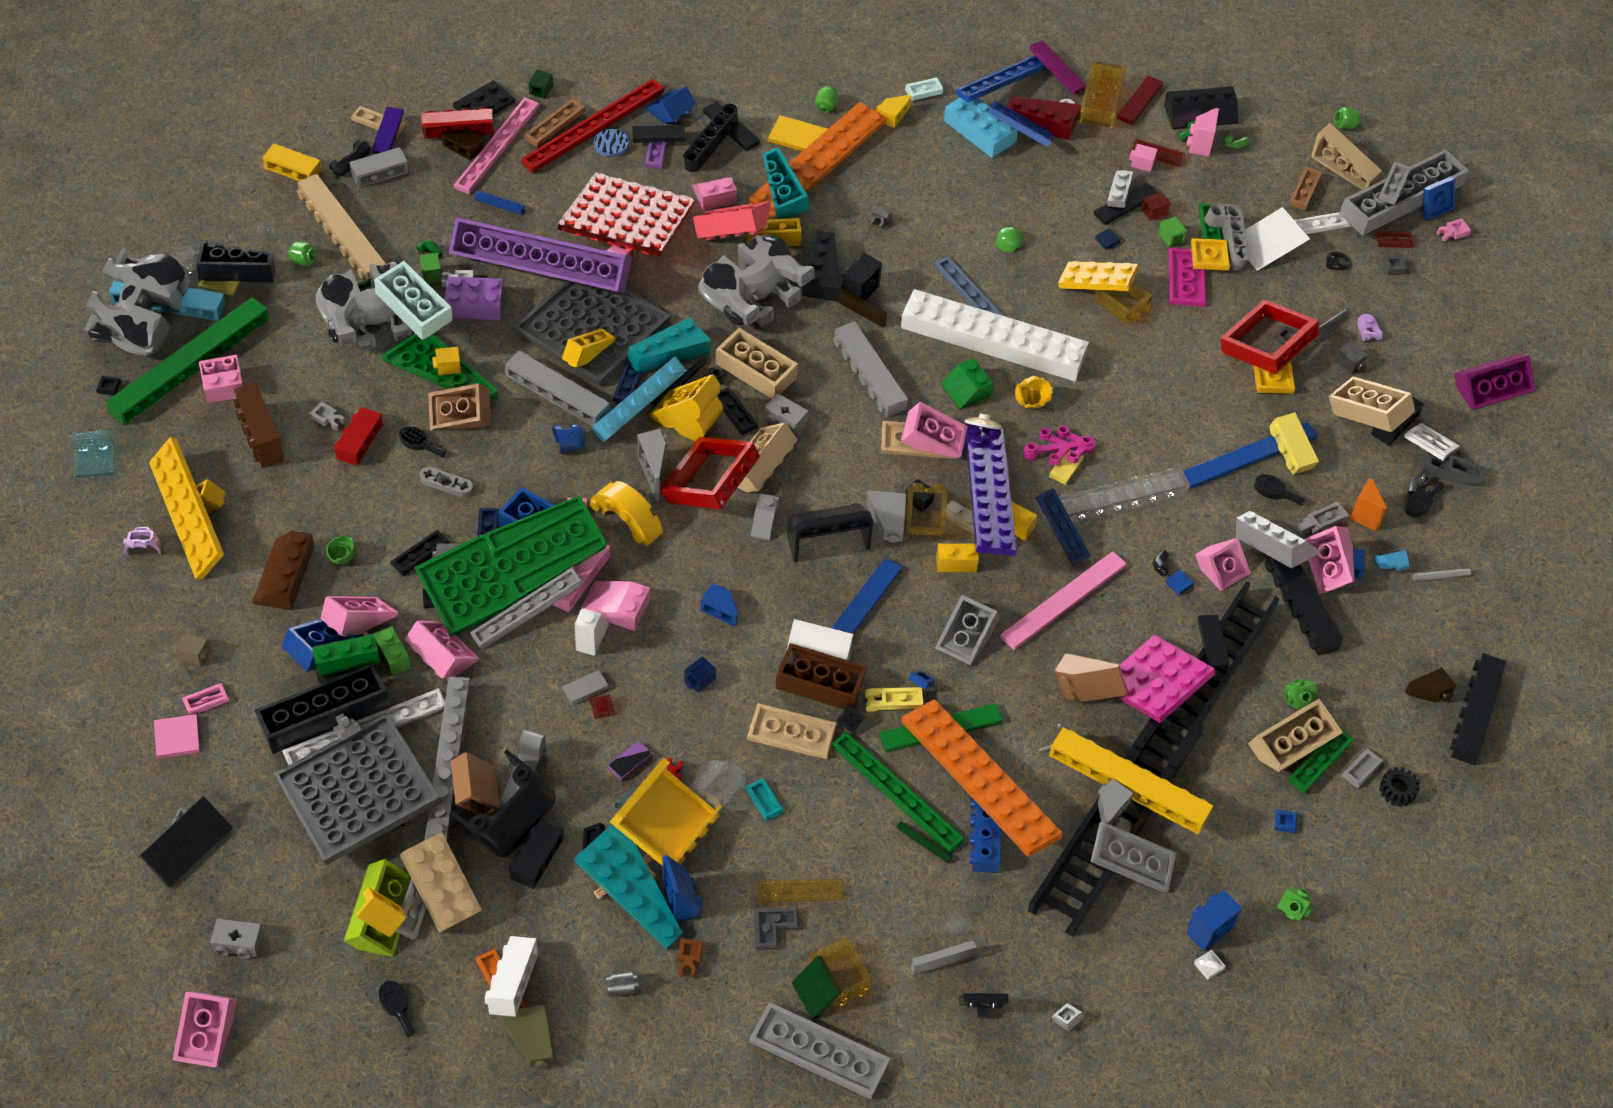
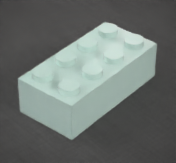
(413, 300)

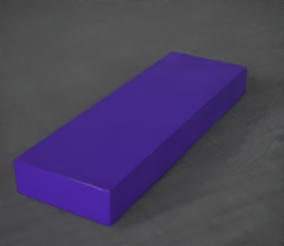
(388, 130)

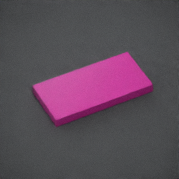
(1185, 283)

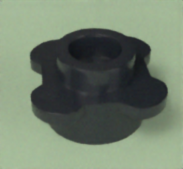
(721, 373)

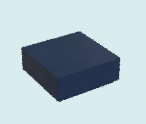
(1107, 239)

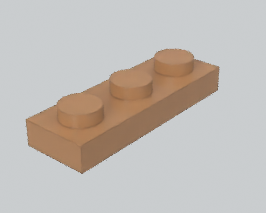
(1305, 188)

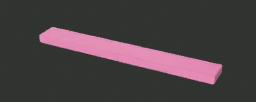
(496, 146)
(1063, 600)

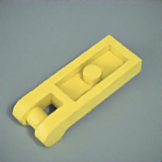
(893, 698)

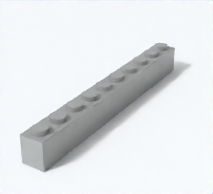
(449, 748)

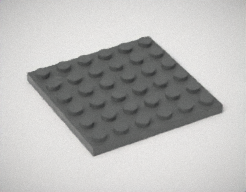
(585, 308)
(357, 789)

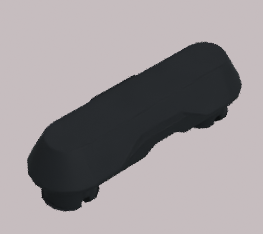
(360, 150)

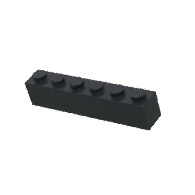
(1305, 606)
(1478, 709)

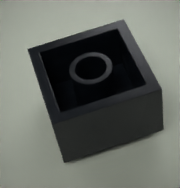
(862, 276)

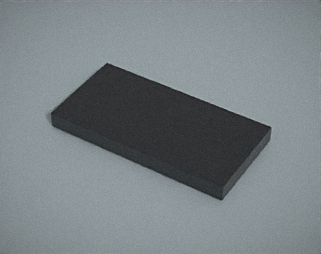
(185, 841)

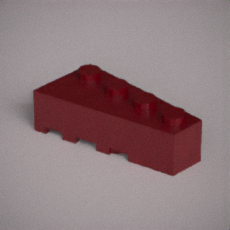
(1052, 115)

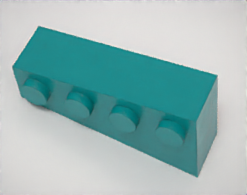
(681, 341)

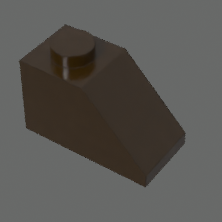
(463, 143)
(1432, 686)

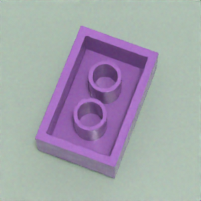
(475, 297)

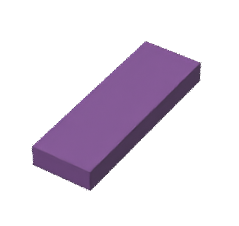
(655, 155)

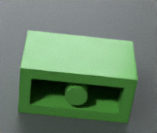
(392, 651)

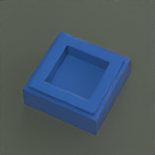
(1179, 582)
(922, 679)
(1285, 821)

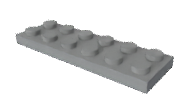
(820, 1050)

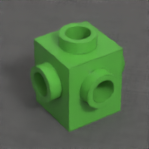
(1301, 693)
(1289, 905)

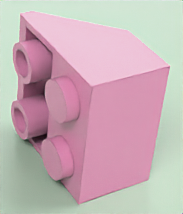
(220, 378)

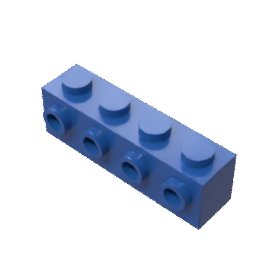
(985, 841)

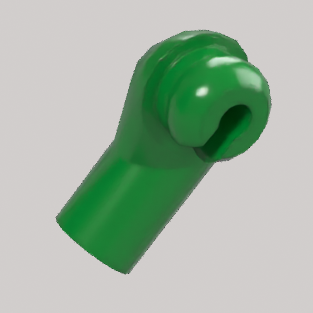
(1184, 135)
(429, 245)

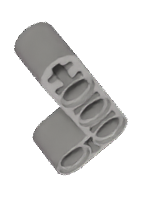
(1232, 223)
(532, 748)

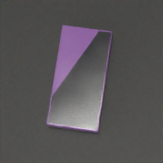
(630, 761)

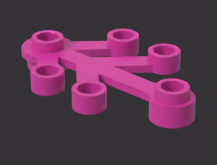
(1083, 444)

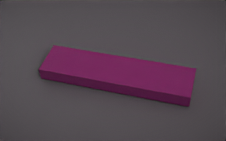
(1057, 67)

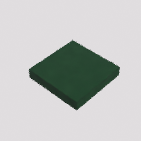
(817, 987)

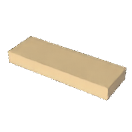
(371, 118)

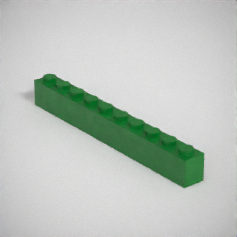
(185, 362)

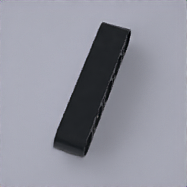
(710, 138)

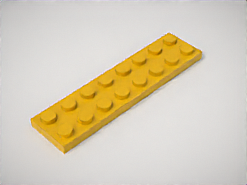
(186, 508)

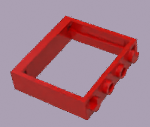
(1274, 362)
(674, 487)

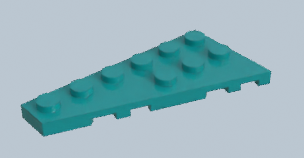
(623, 874)

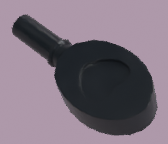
(418, 440)
(1274, 488)
(1421, 501)
(395, 1003)

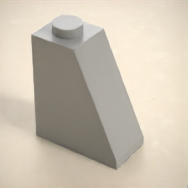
(888, 513)

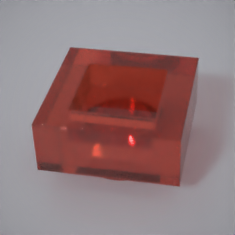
(602, 706)

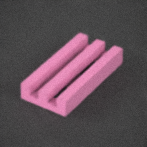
(206, 702)

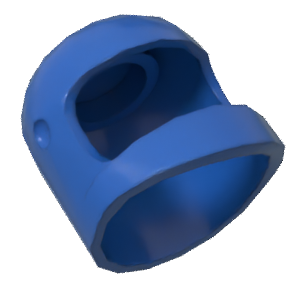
(570, 439)

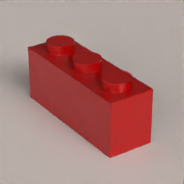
(358, 436)

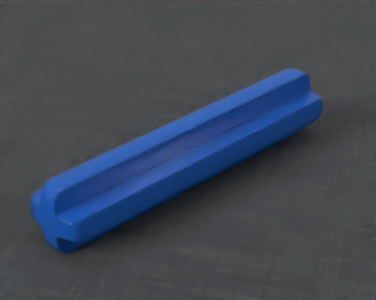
(499, 202)

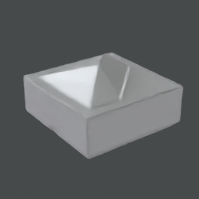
(1067, 1017)

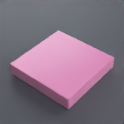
(176, 736)

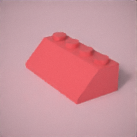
(732, 220)

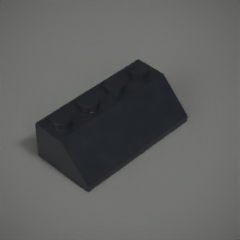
(1188, 104)

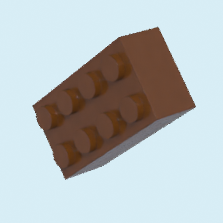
(257, 425)

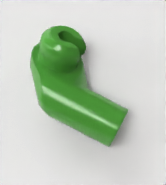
(1235, 144)

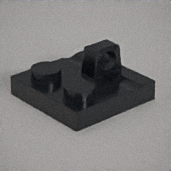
(982, 1001)

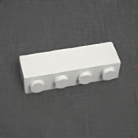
(512, 976)

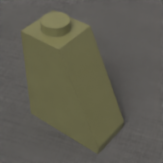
(530, 1035)

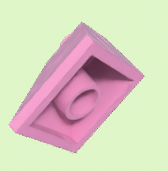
(1224, 563)

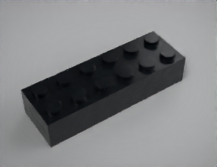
(315, 709)

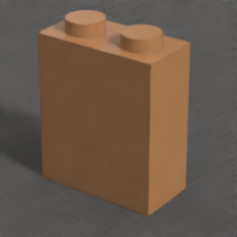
(475, 784)

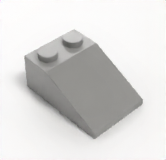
(653, 457)
(967, 630)

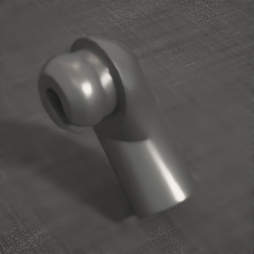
(1417, 482)

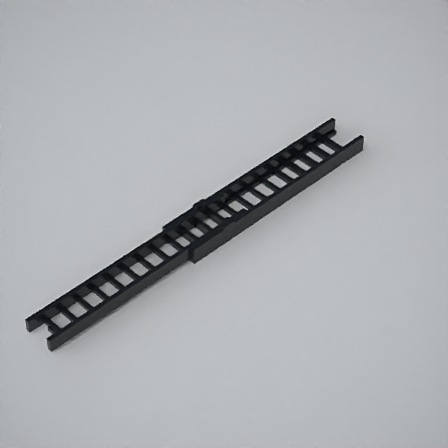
(1174, 764)

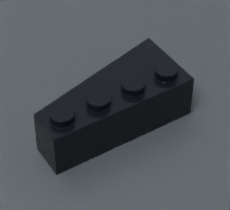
(824, 261)
(234, 264)

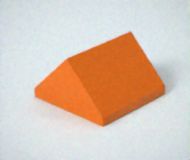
(1369, 507)

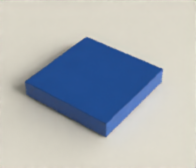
(1439, 198)

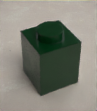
(540, 84)

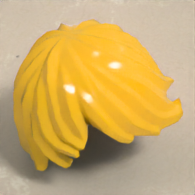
(1034, 389)

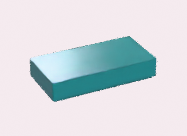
(764, 799)

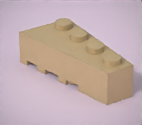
(1344, 158)

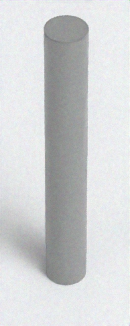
(1441, 574)

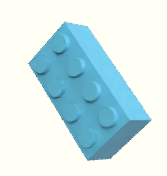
(979, 126)

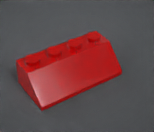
(477, 121)

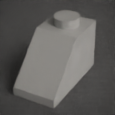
(765, 516)
(1113, 801)

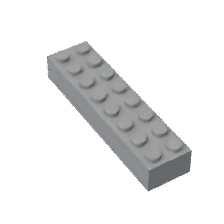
(1368, 213)

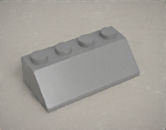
(1273, 540)

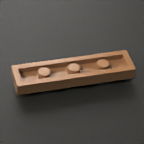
(554, 123)

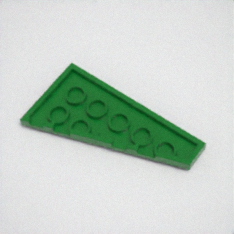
(416, 358)

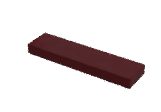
(1139, 100)

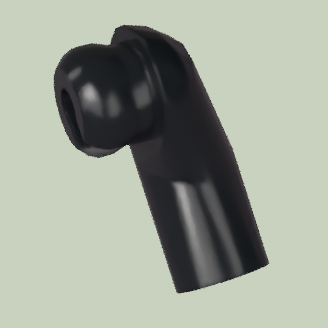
(1159, 563)

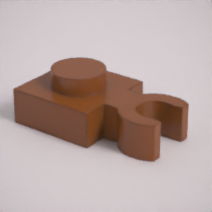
(689, 954)

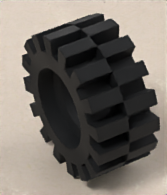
(1396, 796)

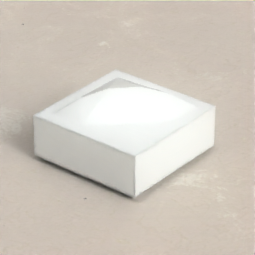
(1209, 964)

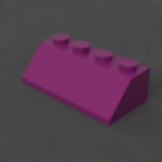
(1496, 381)

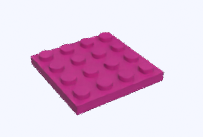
(1162, 678)

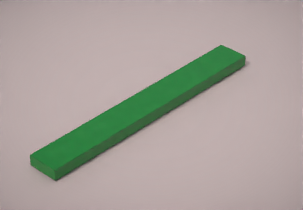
(898, 792)

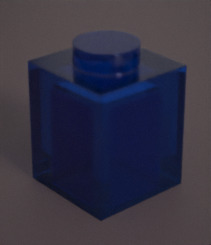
(699, 674)

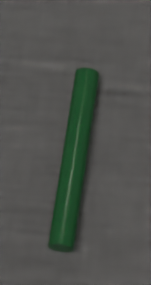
(924, 842)

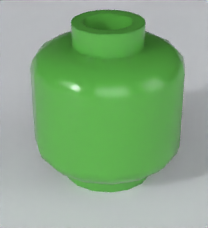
(827, 99)
(1347, 118)
(302, 253)

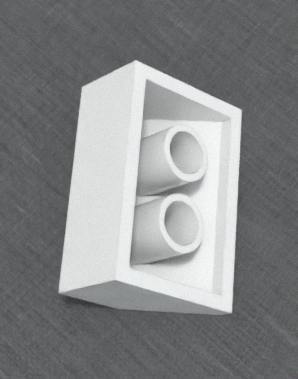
(821, 639)

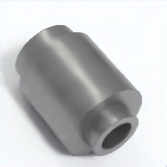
(622, 983)

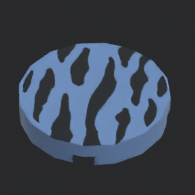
(611, 143)

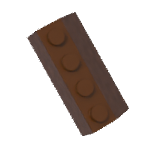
(284, 570)
(820, 677)

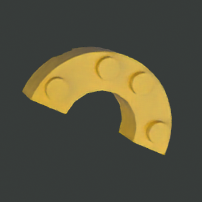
(631, 508)

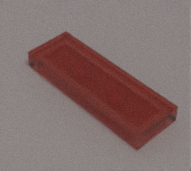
(1163, 153)

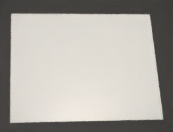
(1273, 238)

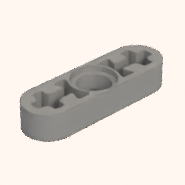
(441, 476)

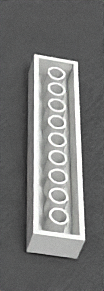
(994, 335)

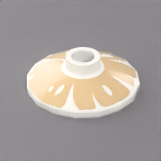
(983, 421)

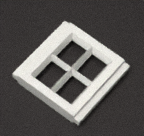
(1432, 441)

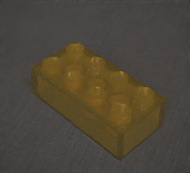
(1102, 94)

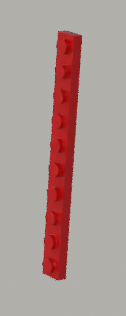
(592, 125)

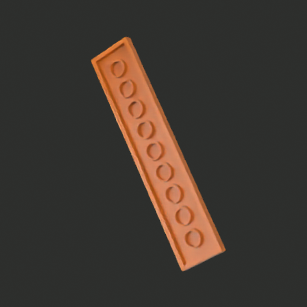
(829, 150)
(982, 778)

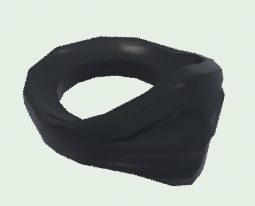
(1333, 264)

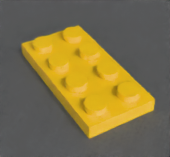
(1098, 276)

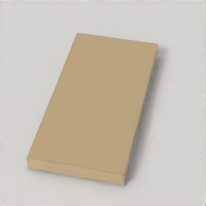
(891, 442)
(792, 731)

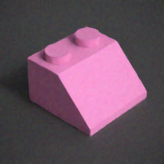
(1203, 133)
(716, 193)

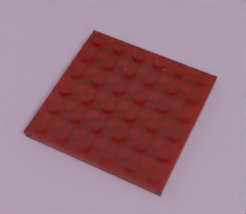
(626, 214)

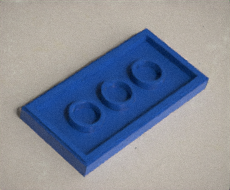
(1021, 123)

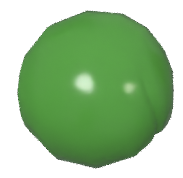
(1009, 239)
(341, 547)

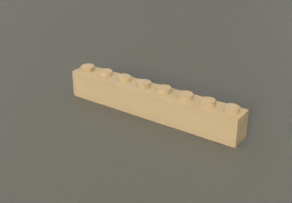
(339, 225)

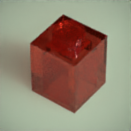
(1155, 206)

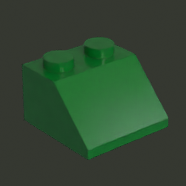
(968, 384)

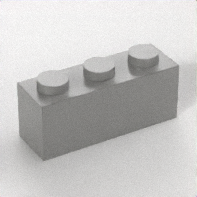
(379, 167)

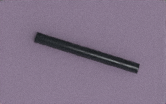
(681, 380)

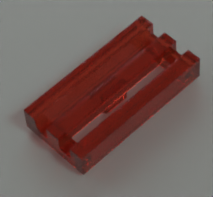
(1394, 242)

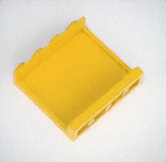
(665, 816)

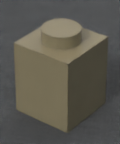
(193, 649)

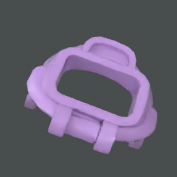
(133, 540)

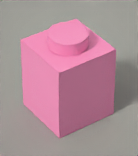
(1143, 157)

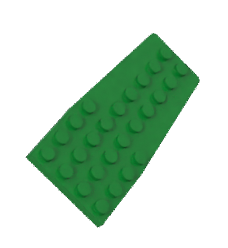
(508, 563)

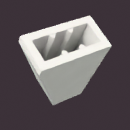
(589, 631)

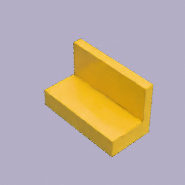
(381, 912)

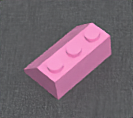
(443, 653)

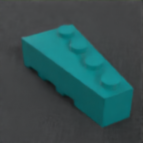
(785, 189)

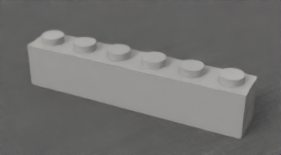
(870, 369)
(556, 388)

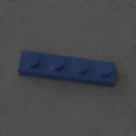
(1063, 527)

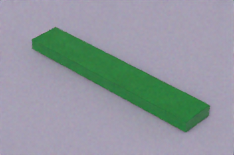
(968, 720)

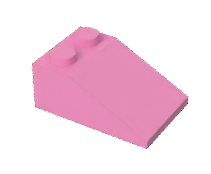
(934, 431)
(1335, 562)
(618, 602)
(355, 614)
(204, 1028)

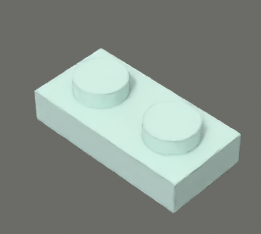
(924, 89)

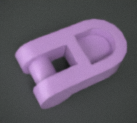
(1368, 323)

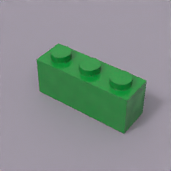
(346, 655)

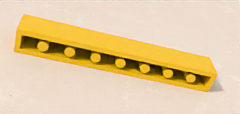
(1147, 788)

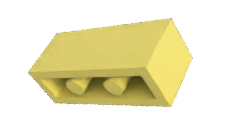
(1293, 443)

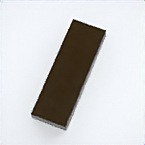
(862, 307)

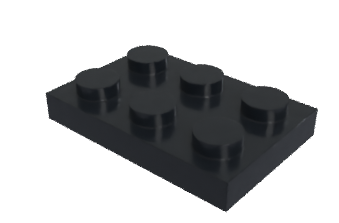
(489, 96)

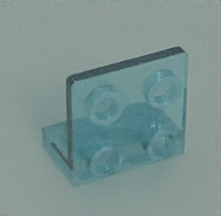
(93, 453)

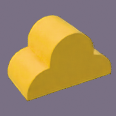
(690, 408)

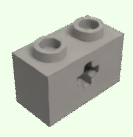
(784, 410)
(236, 938)

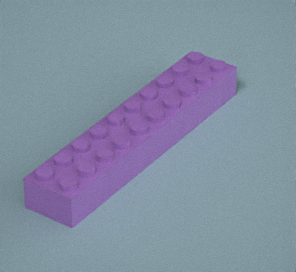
(540, 255)

